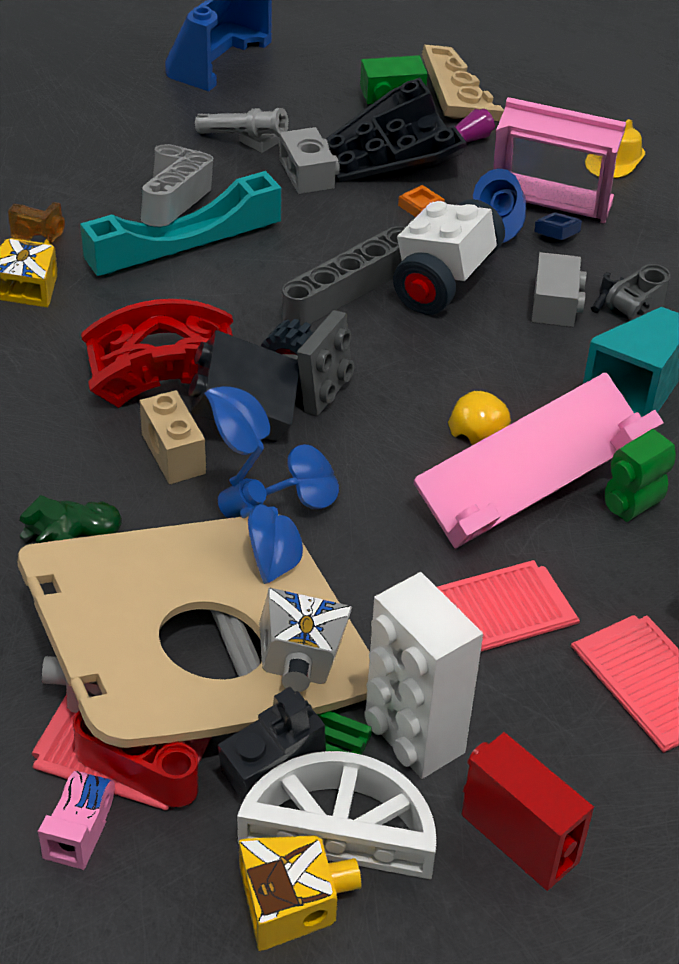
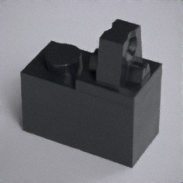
(278, 735)

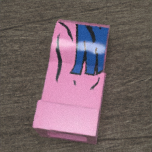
(77, 819)

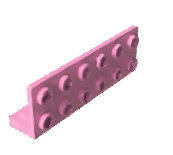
(530, 459)

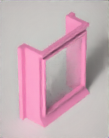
(559, 156)

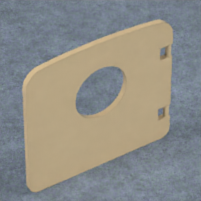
(120, 594)

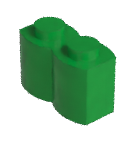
(639, 475)

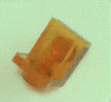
(30, 221)

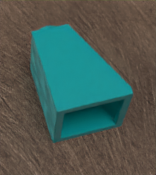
(639, 359)

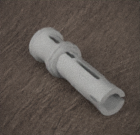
(254, 122)

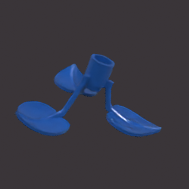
(273, 537)

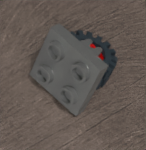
(321, 357)

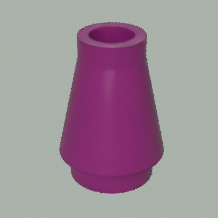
(476, 125)

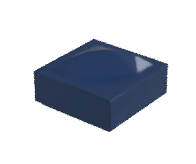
(558, 226)

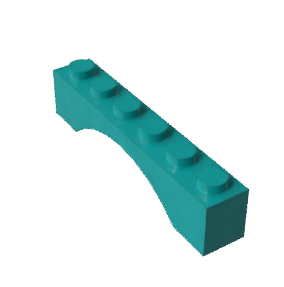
(120, 243)

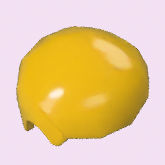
(478, 416)

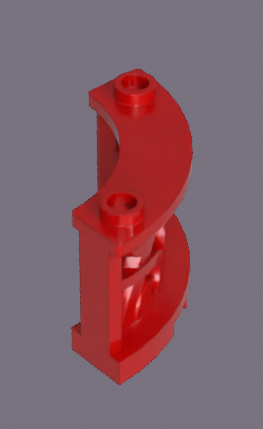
(126, 367)

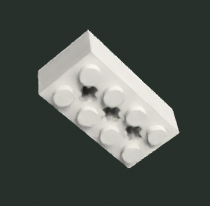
(421, 674)

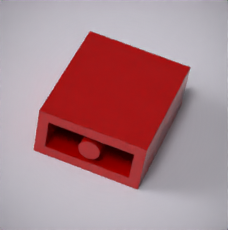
(525, 810)

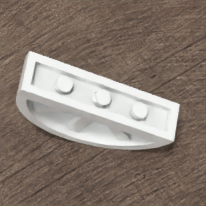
(364, 838)

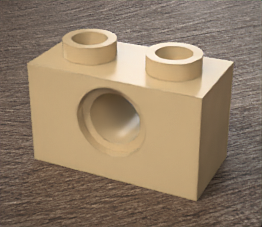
(173, 437)

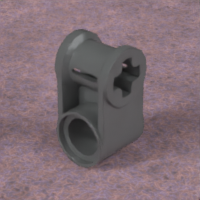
(640, 291)

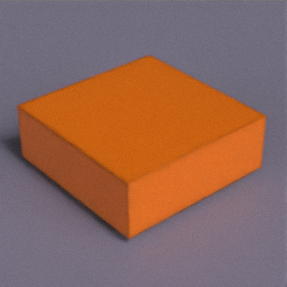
(417, 200)

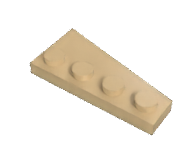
(454, 86)

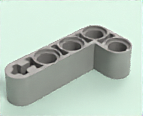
(177, 183)

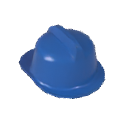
(504, 194)

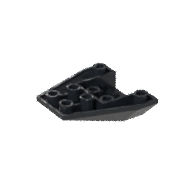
(395, 136)

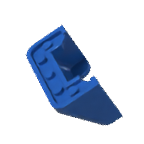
(212, 31)

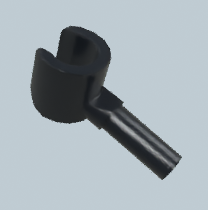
(605, 287)

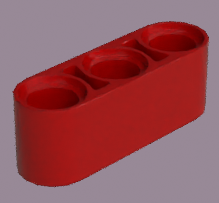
(159, 771)

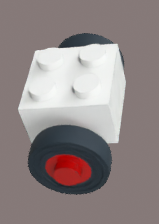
(444, 247)

